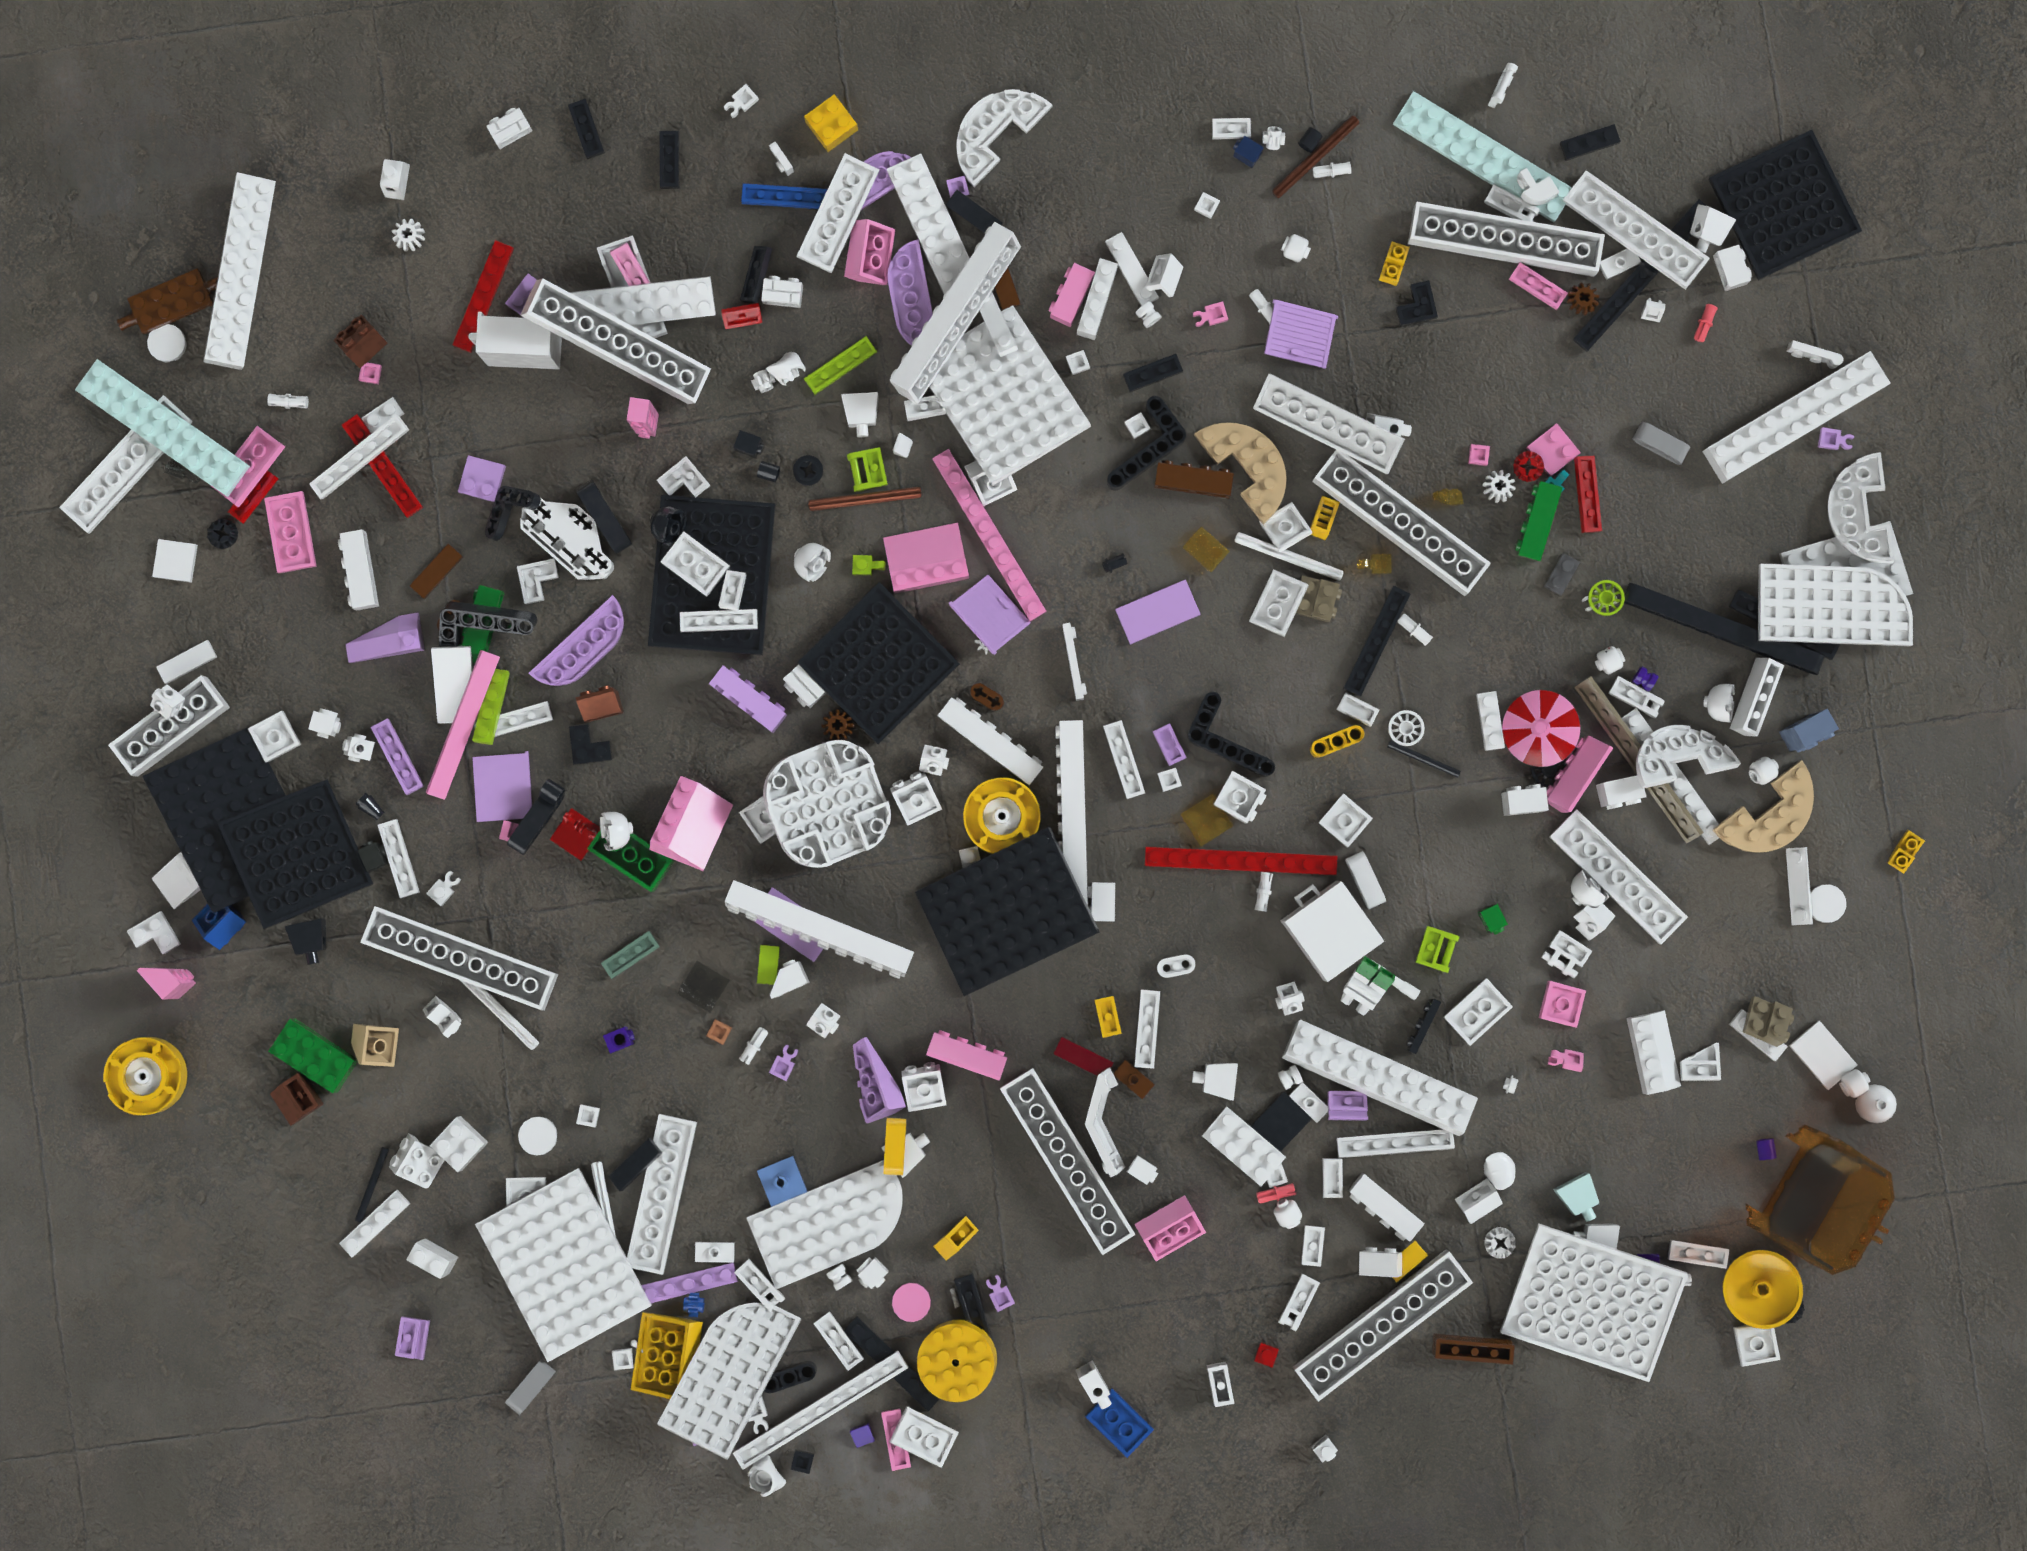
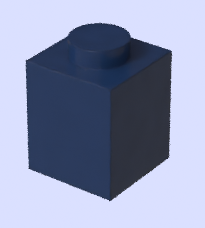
(1247, 151)

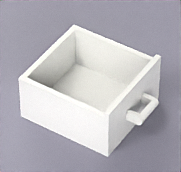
(516, 343)
(1331, 929)

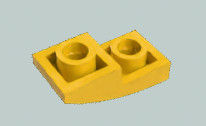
(1394, 263)
(1905, 851)
(1411, 1258)

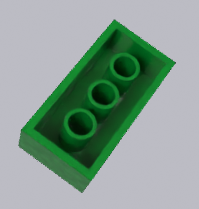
(634, 860)
(313, 1055)

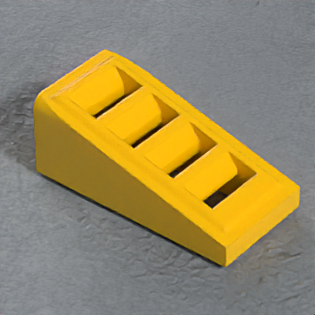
(1321, 529)

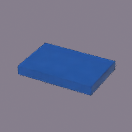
(1120, 1424)

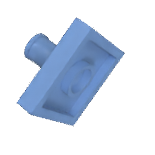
(782, 1181)

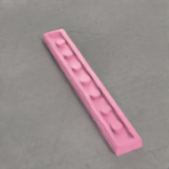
(462, 724)

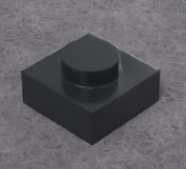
(802, 1461)

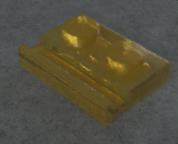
(1206, 549)

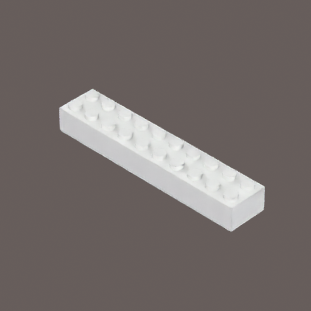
(1506, 239)
(239, 271)
(955, 312)
(615, 341)
(1796, 417)
(1401, 522)
(1072, 799)
(818, 928)
(459, 958)
(1379, 1078)
(1067, 1161)
(1382, 1325)

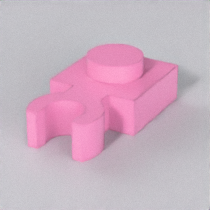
(1213, 314)

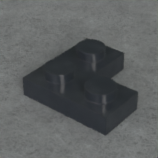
(1422, 308)
(583, 750)

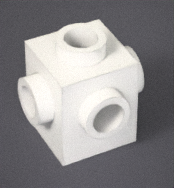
(167, 701)
(364, 748)
(933, 760)
(1289, 998)
(824, 1021)

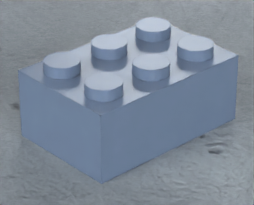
(1809, 730)

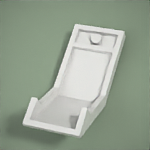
(616, 279)
(1100, 1136)

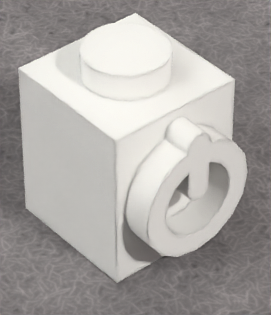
(325, 723)
(872, 1273)

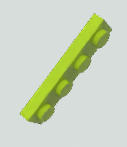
(491, 708)

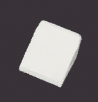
(902, 446)

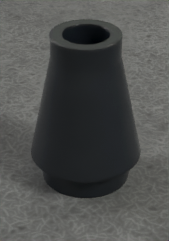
(369, 806)

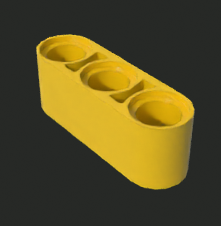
(1344, 735)
(894, 1146)

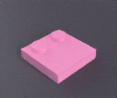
(1554, 449)
(1562, 1004)

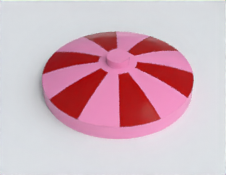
(1541, 728)

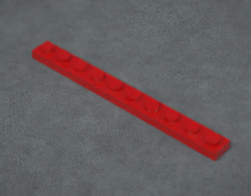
(1241, 861)

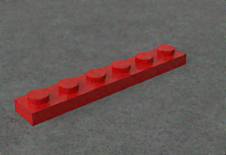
(483, 293)
(385, 470)

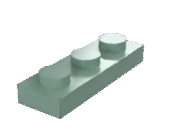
(630, 954)

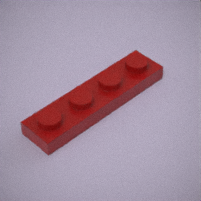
(1588, 494)

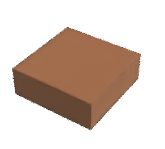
(719, 1031)

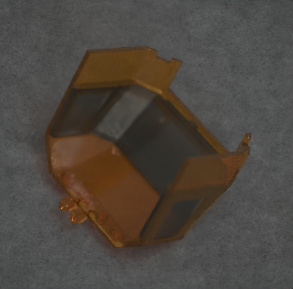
(1826, 1203)

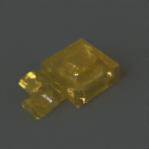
(1378, 564)

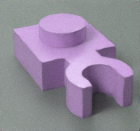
(959, 184)
(1832, 439)
(782, 1065)
(1001, 1296)

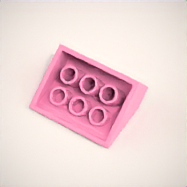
(926, 558)
(690, 824)

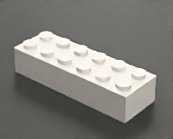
(157, 737)

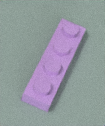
(397, 756)

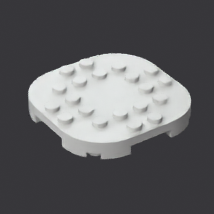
(826, 803)

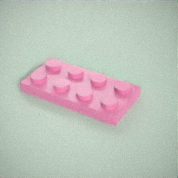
(259, 452)
(290, 532)

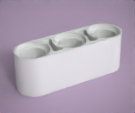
(1365, 880)

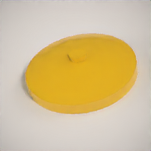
(1762, 1289)

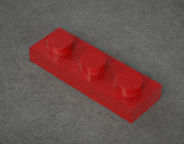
(254, 498)

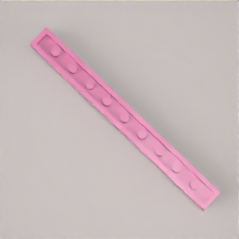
(989, 535)

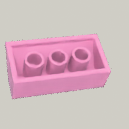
(1577, 774)
(967, 1056)

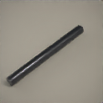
(1424, 759)
(371, 1185)

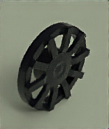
(1549, 771)

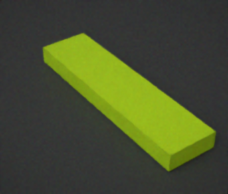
(840, 365)

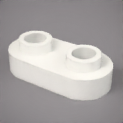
(1176, 966)

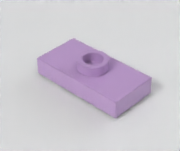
(1169, 744)

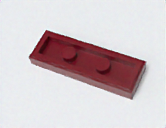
(1081, 1057)

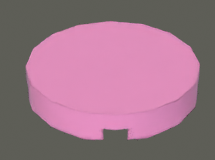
(911, 1302)

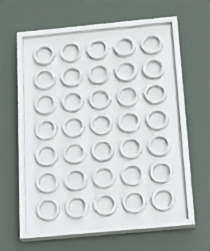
(1009, 404)
(563, 1265)
(1593, 1302)

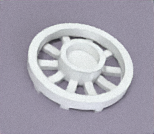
(1406, 728)

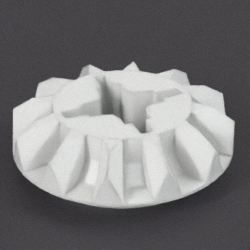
(1499, 1233)

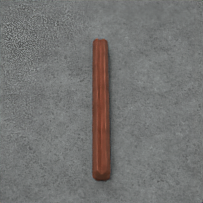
(1315, 157)
(865, 498)

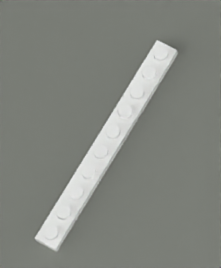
(820, 1410)

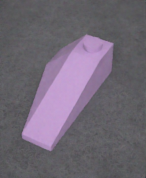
(393, 638)
(878, 1088)

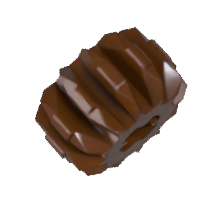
(1585, 305)
(842, 730)

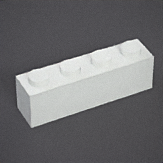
(1097, 299)
(358, 569)
(1756, 697)
(1386, 1207)

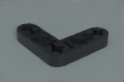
(496, 530)

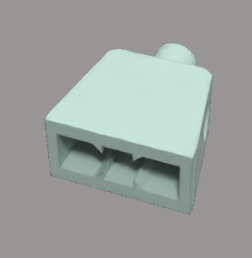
(1579, 1196)

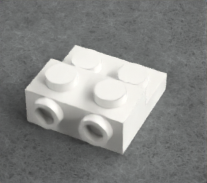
(915, 797)
(1240, 797)
(923, 1087)

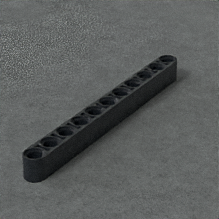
(1722, 628)

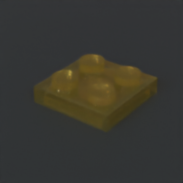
(1206, 820)

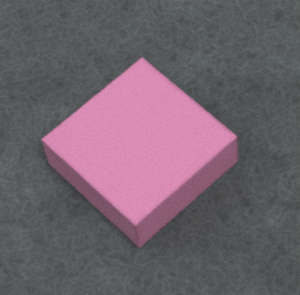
(370, 373)
(1478, 455)

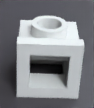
(1324, 1449)

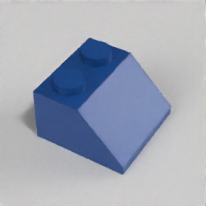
(220, 926)

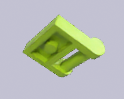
(873, 466)
(1431, 947)

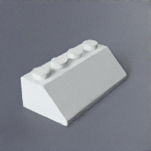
(1653, 1052)

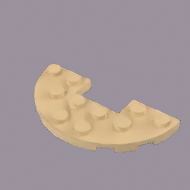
(1256, 456)
(1780, 822)

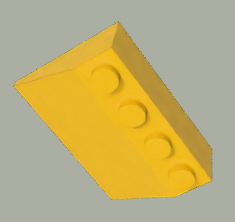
(667, 1352)

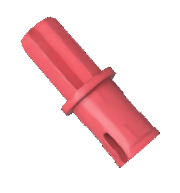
(1705, 322)
(1276, 1193)

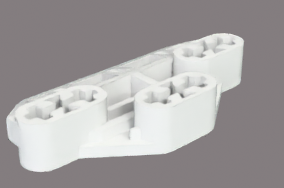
(571, 536)

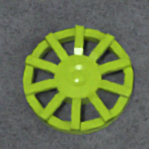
(1606, 597)

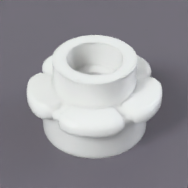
(1510, 1084)

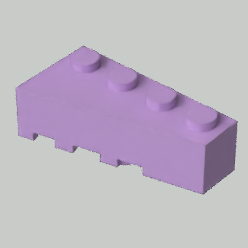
(748, 699)

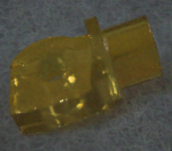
(1445, 496)

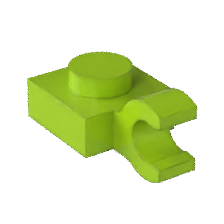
(864, 565)

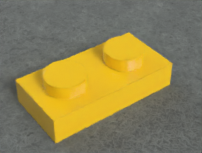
(1108, 1016)

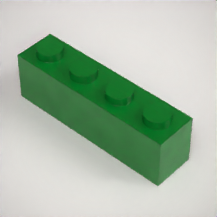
(1539, 520)
(479, 638)

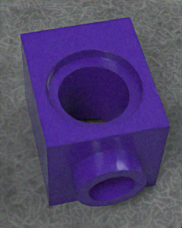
(611, 1043)

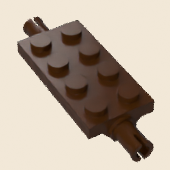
(169, 302)

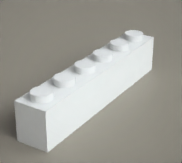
(990, 741)

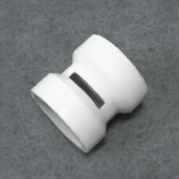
(1148, 314)
(1290, 1077)
(839, 1277)

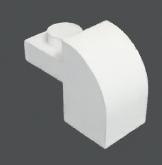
(1537, 193)
(442, 1016)

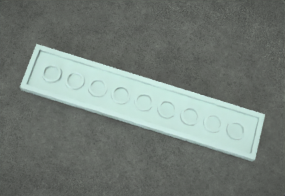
(1474, 150)
(162, 428)

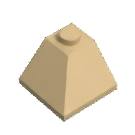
(375, 1044)

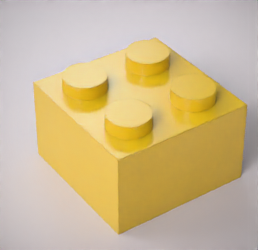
(831, 123)

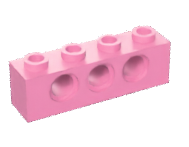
(642, 417)

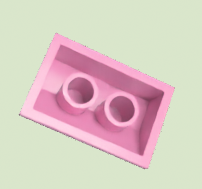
(869, 252)
(168, 982)
(1170, 1228)

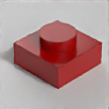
(1266, 1354)

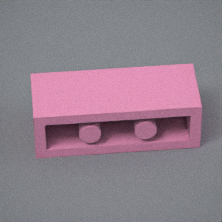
(1071, 294)

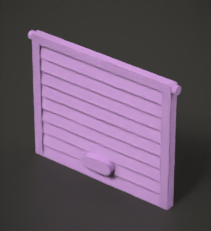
(1300, 334)
(990, 614)
(502, 787)

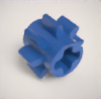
(693, 1305)

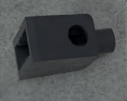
(308, 938)

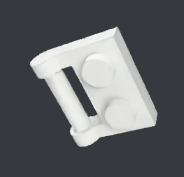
(1504, 82)

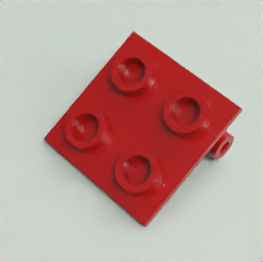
(575, 834)

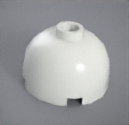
(810, 561)
(1720, 702)
(615, 830)
(1587, 891)
(1876, 1104)

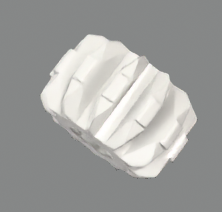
(405, 229)
(1499, 478)

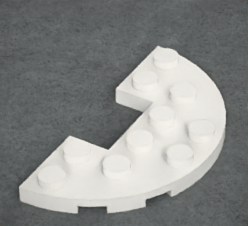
(987, 121)
(1849, 510)
(1676, 745)

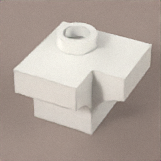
(1593, 920)

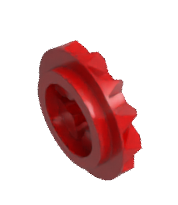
(1535, 460)

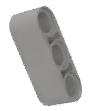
(1661, 443)
(530, 1387)

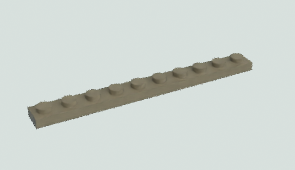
(1629, 747)

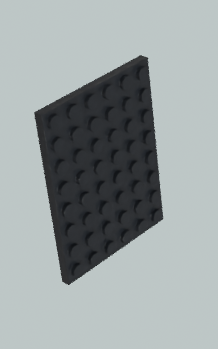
(740, 537)
(204, 791)
(1007, 911)

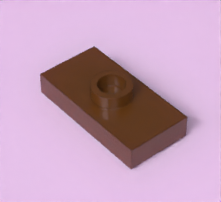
(1133, 1079)

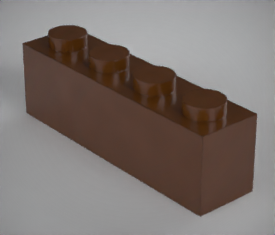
(1194, 480)
(1473, 1349)

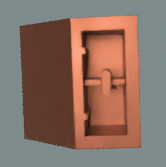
(360, 341)
(599, 704)
(296, 1098)

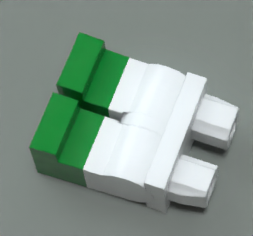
(1362, 990)

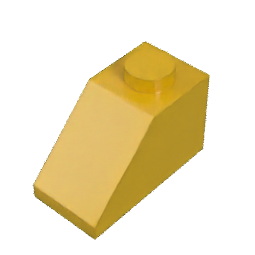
(956, 1238)

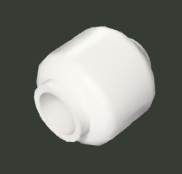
(1295, 248)
(1610, 660)
(1763, 770)
(1854, 1083)
(1287, 1213)

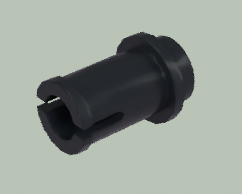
(1114, 563)

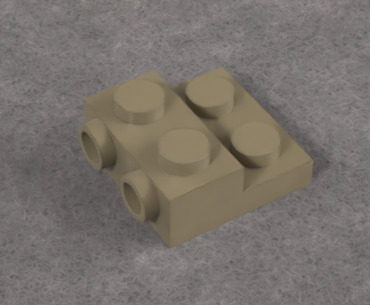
(1319, 599)
(1768, 1021)

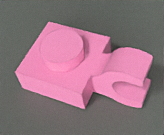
(1569, 1059)

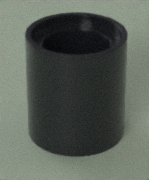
(1310, 139)
(768, 471)

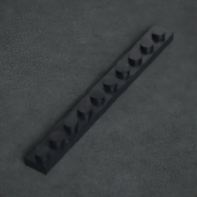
(1628, 290)

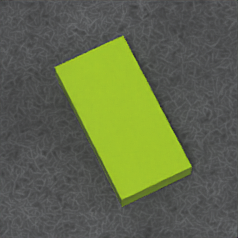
(768, 964)

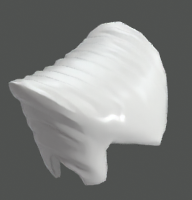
(786, 368)
(1500, 1170)
(765, 1477)

